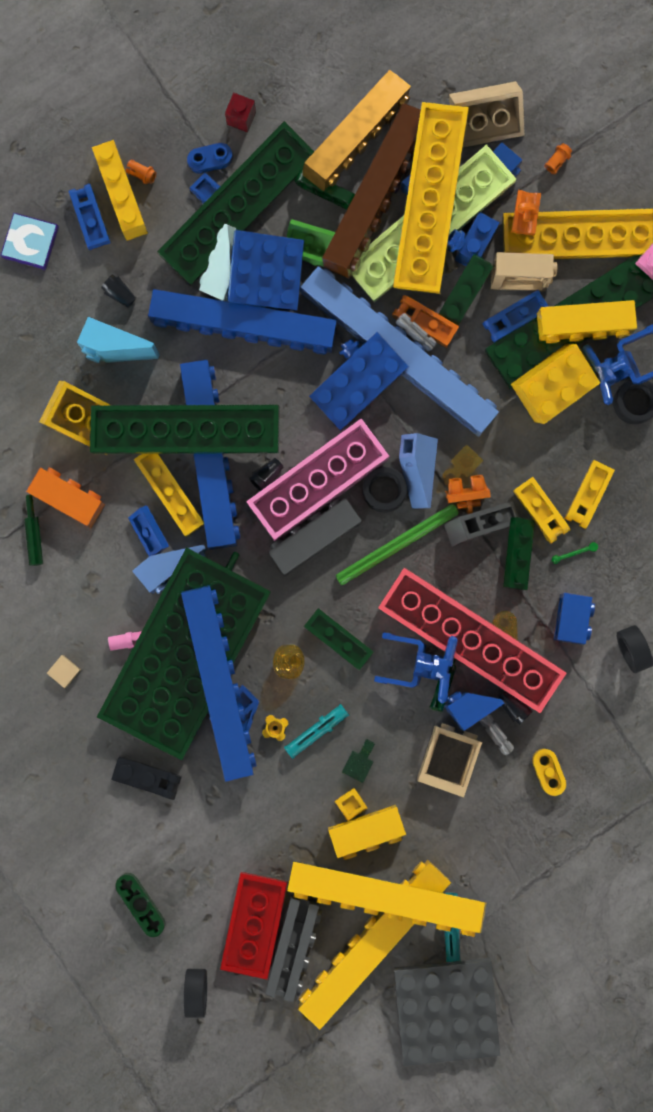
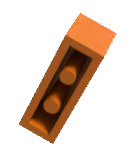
(66, 496)

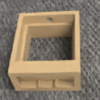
(523, 271)
(437, 782)

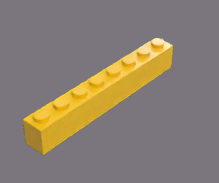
(387, 897)
(364, 953)

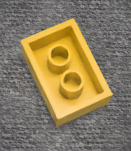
(555, 383)

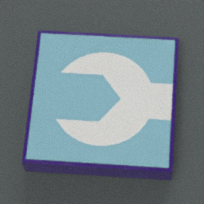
(29, 241)

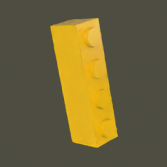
(119, 190)
(586, 320)

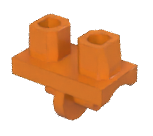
(526, 213)
(477, 491)

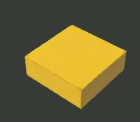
(351, 804)

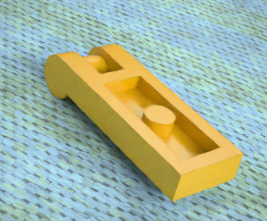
(590, 493)
(541, 509)

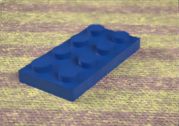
(359, 381)

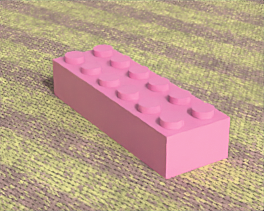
(318, 480)

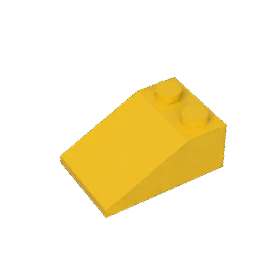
(71, 412)

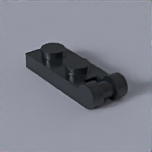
(145, 777)

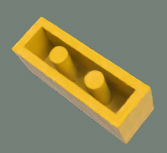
(367, 832)

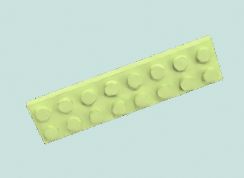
(478, 185)

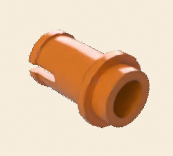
(562, 153)
(142, 172)

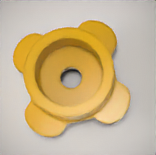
(270, 732)

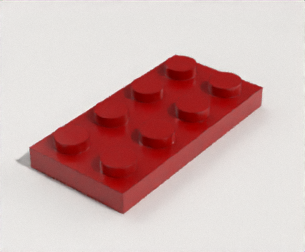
(253, 925)

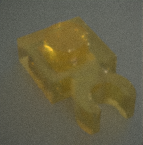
(465, 462)

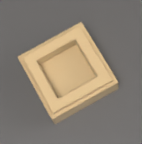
(63, 671)

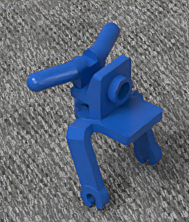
(619, 367)
(426, 665)

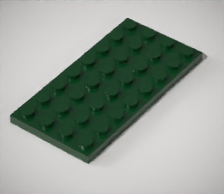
(160, 685)

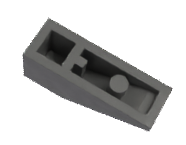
(480, 523)

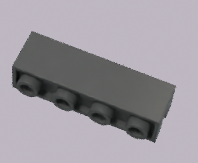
(314, 537)
(292, 948)

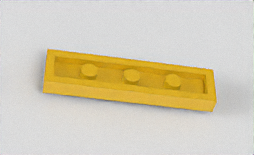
(170, 493)

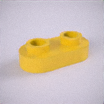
(549, 771)

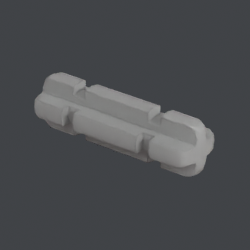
(415, 332)
(497, 735)

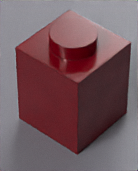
(240, 112)

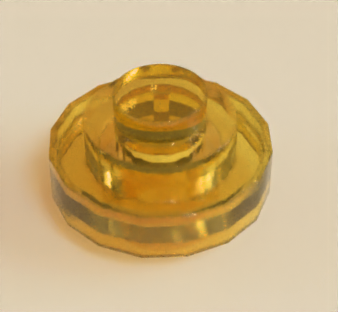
(288, 661)

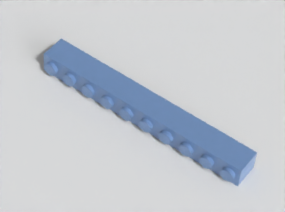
(423, 371)

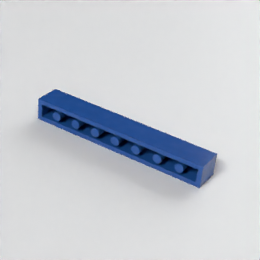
(242, 321)
(211, 468)
(217, 682)

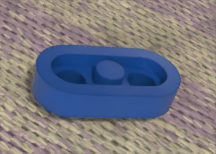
(210, 160)

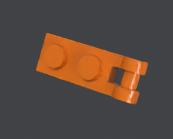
(432, 323)

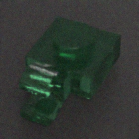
(359, 763)

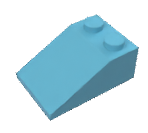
(111, 344)

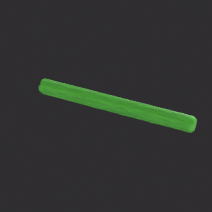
(397, 544)

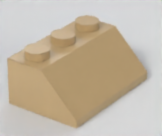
(493, 113)

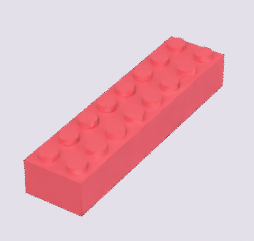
(479, 643)

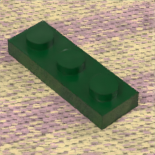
(466, 289)
(519, 553)
(338, 639)

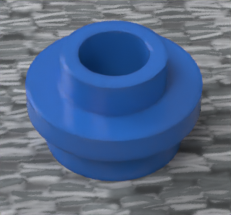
(456, 240)
(349, 348)

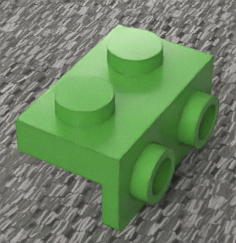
(315, 240)

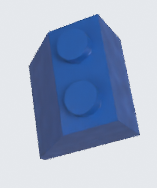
(470, 708)

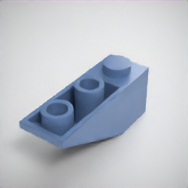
(418, 467)
(158, 568)

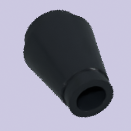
(118, 291)
(266, 474)
(515, 708)

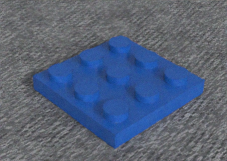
(265, 270)

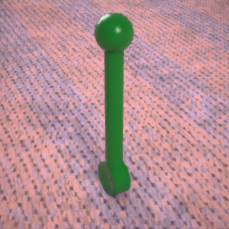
(591, 547)

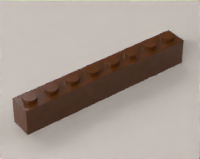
(374, 194)

